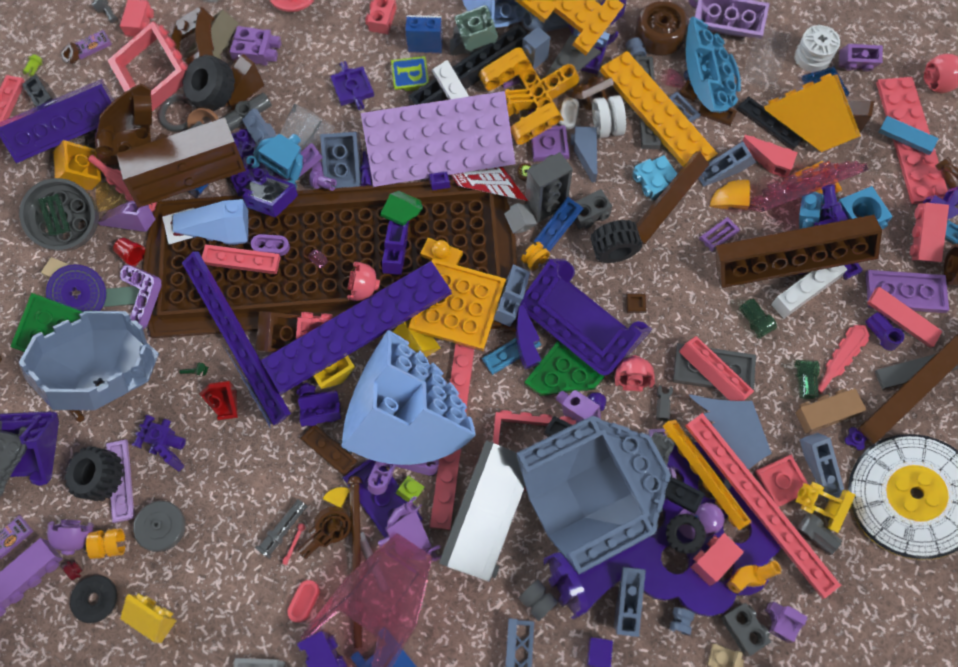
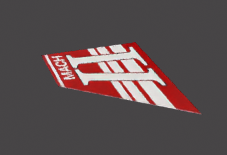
(489, 180)

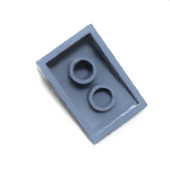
(342, 158)

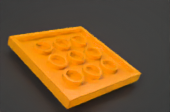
(466, 313)

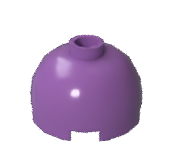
(68, 535)

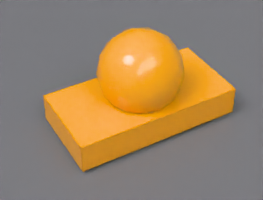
(441, 251)

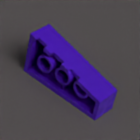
(322, 651)

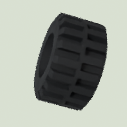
(616, 241)
(81, 476)

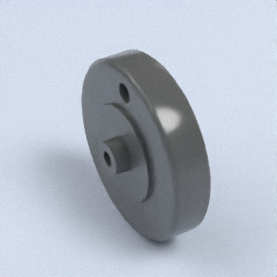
(159, 526)

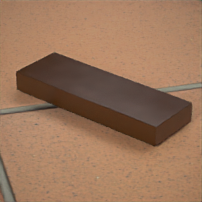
(329, 450)

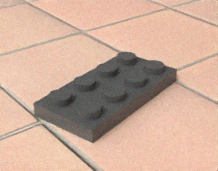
(741, 363)

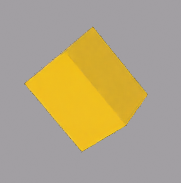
(417, 341)
(335, 374)

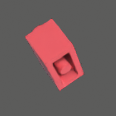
(136, 17)
(716, 559)

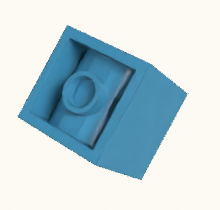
(865, 204)

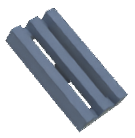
(696, 114)

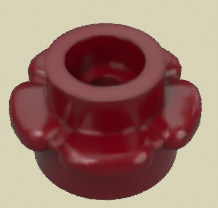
(72, 570)

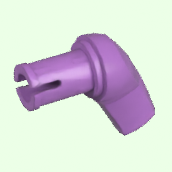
(318, 180)

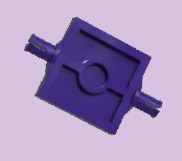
(352, 86)

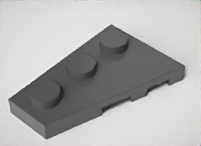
(572, 56)

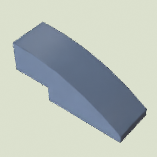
(512, 295)

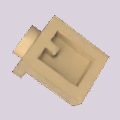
(724, 657)

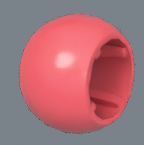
(942, 73)

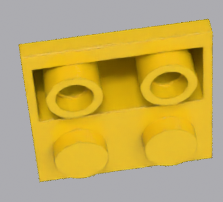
(147, 617)

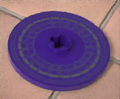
(82, 278)

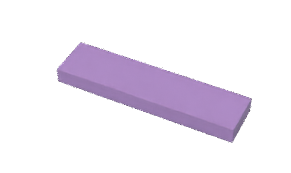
(122, 501)

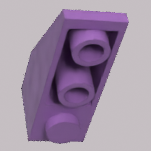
(129, 217)

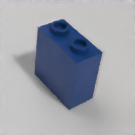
(424, 34)

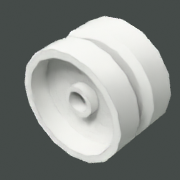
(609, 116)

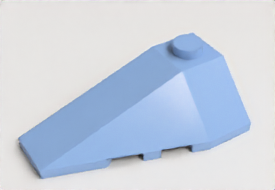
(219, 221)

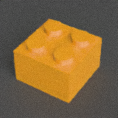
(73, 164)

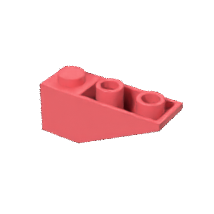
(772, 157)

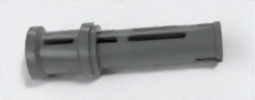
(272, 536)

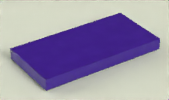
(377, 506)

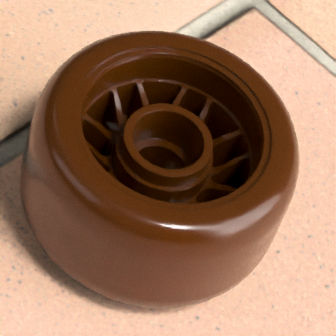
(662, 27)

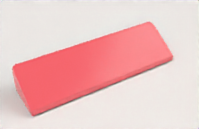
(715, 370)

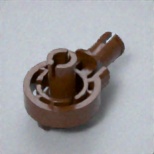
(326, 530)

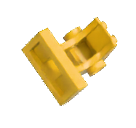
(835, 509)

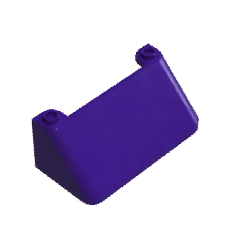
(579, 320)
(40, 441)

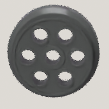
(34, 222)

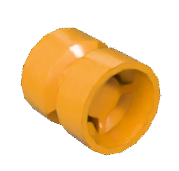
(101, 543)

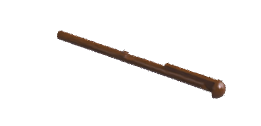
(355, 483)

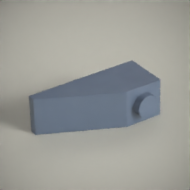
(585, 148)
(727, 164)
(822, 463)
(629, 602)

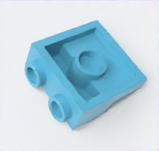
(654, 176)

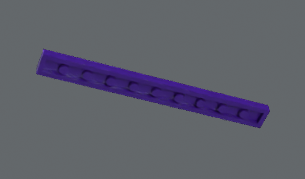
(236, 338)

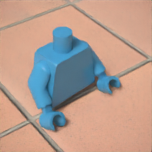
(280, 155)
(810, 209)

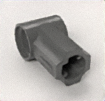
(814, 531)

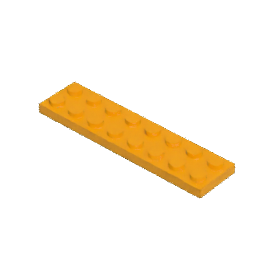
(656, 109)

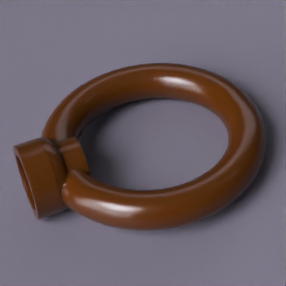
(947, 169)

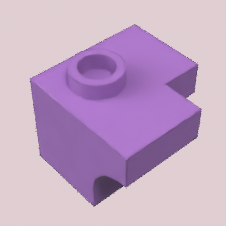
(785, 621)

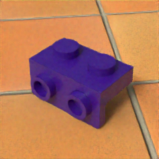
(319, 408)

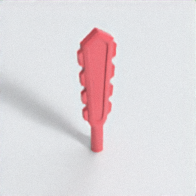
(114, 177)
(849, 347)

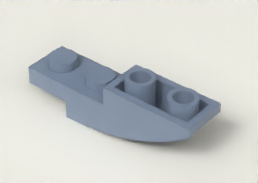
(258, 130)

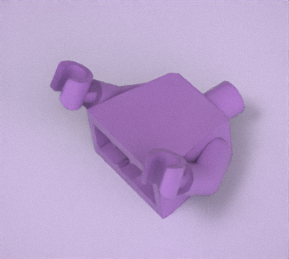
(407, 524)

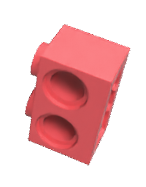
(381, 16)

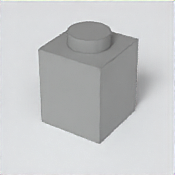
(520, 218)

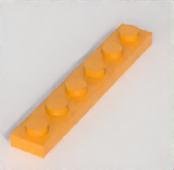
(710, 480)

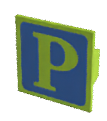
(409, 73)

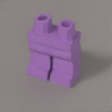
(255, 45)

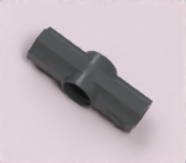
(234, 118)

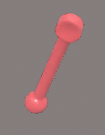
(301, 527)

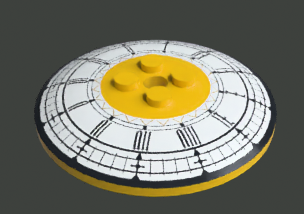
(884, 503)

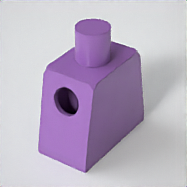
(584, 406)

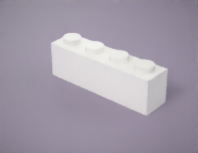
(806, 289)

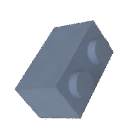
(536, 47)

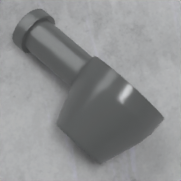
(102, 6)

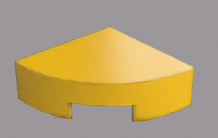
(337, 496)

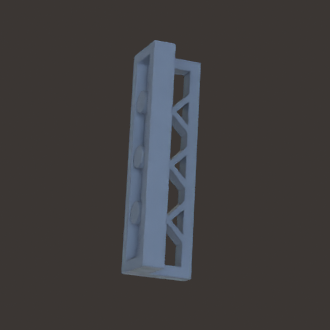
(511, 642)

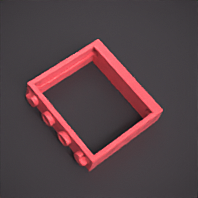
(135, 47)
(524, 418)

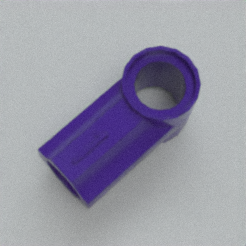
(884, 330)

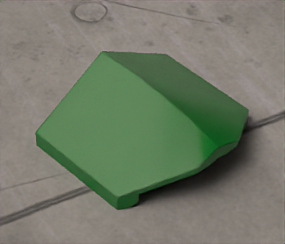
(401, 208)

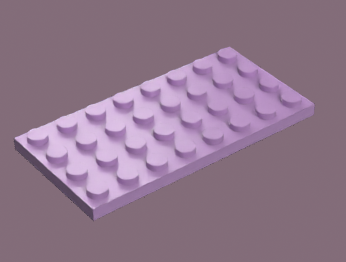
(438, 138)

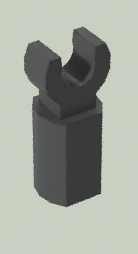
(663, 404)

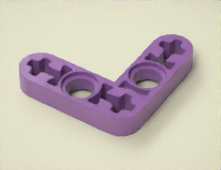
(149, 288)
(385, 477)

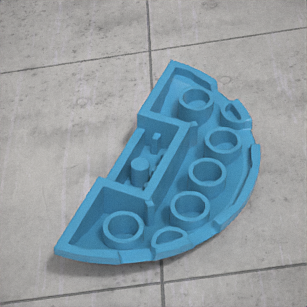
(711, 68)

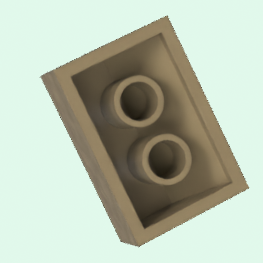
(221, 31)

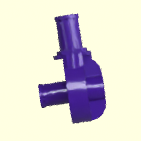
(831, 209)

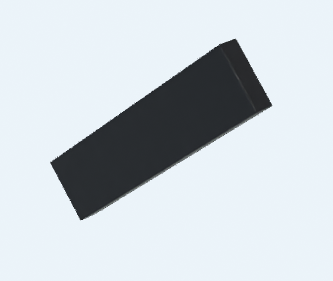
(769, 123)

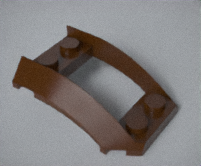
(195, 22)

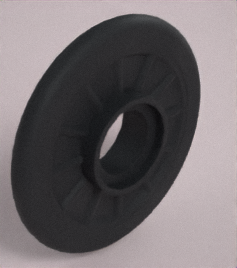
(80, 595)

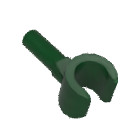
(201, 367)

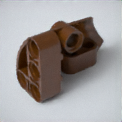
(124, 124)

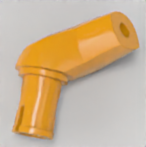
(753, 576)

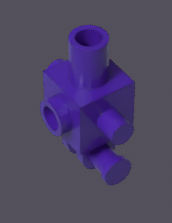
(154, 434)

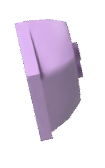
(734, 17)

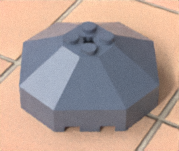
(81, 353)

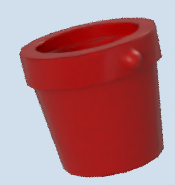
(129, 251)

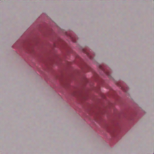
(805, 183)

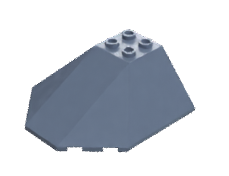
(595, 489)

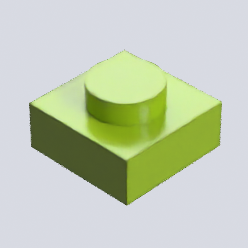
(409, 489)

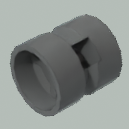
(538, 600)

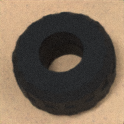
(208, 83)

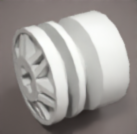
(817, 48)

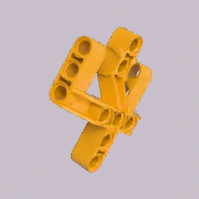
(546, 112)

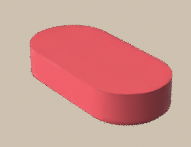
(303, 601)

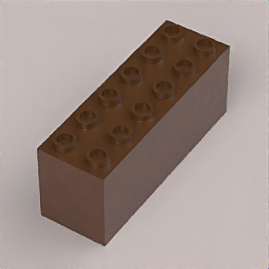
(180, 162)

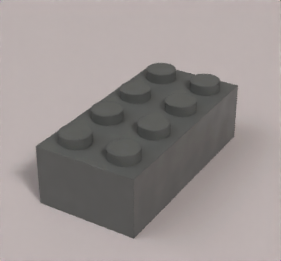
(548, 186)

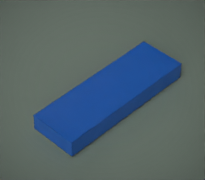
(558, 224)

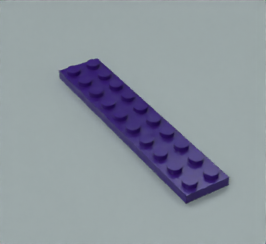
(355, 327)

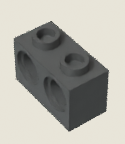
(589, 209)
(741, 632)

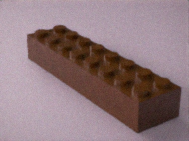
(798, 251)

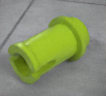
(32, 65)

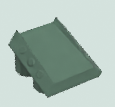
(476, 28)

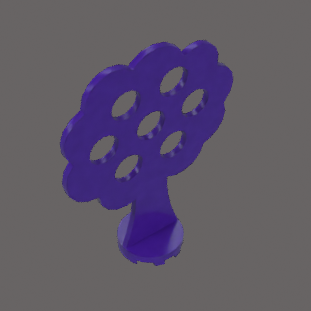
(583, 590)

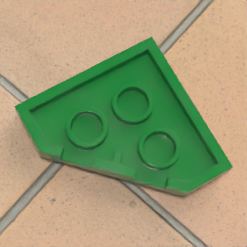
(41, 316)
(562, 372)

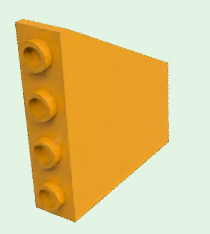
(817, 113)

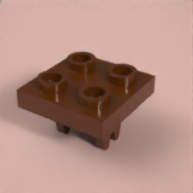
(594, 85)

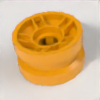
(535, 255)

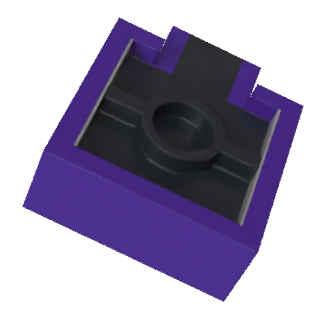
(269, 195)

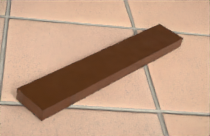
(671, 196)

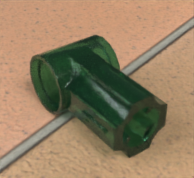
(758, 320)
(807, 378)

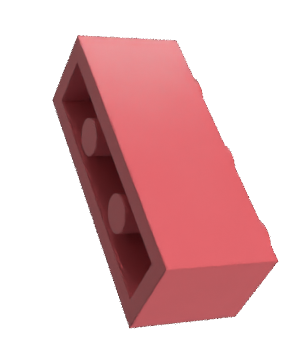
(929, 232)

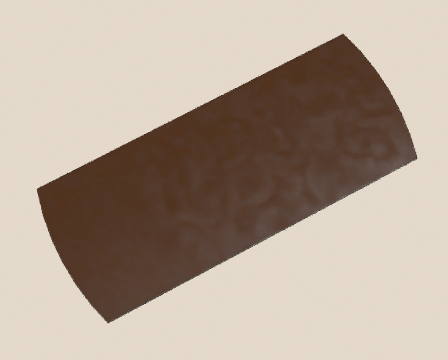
(340, 225)

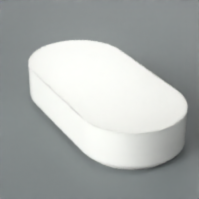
(569, 112)

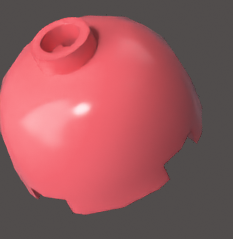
(362, 282)
(634, 374)

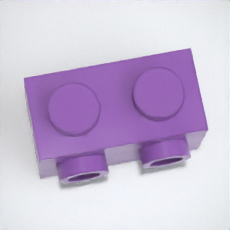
(860, 56)

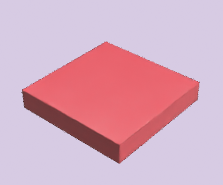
(781, 480)

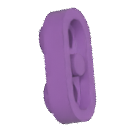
(271, 244)

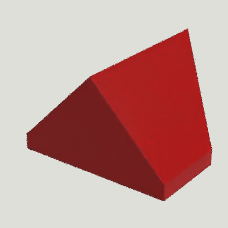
(221, 399)

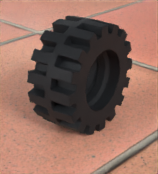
(675, 523)

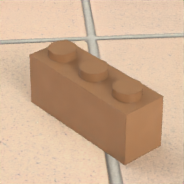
(830, 410)

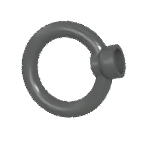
(162, 113)

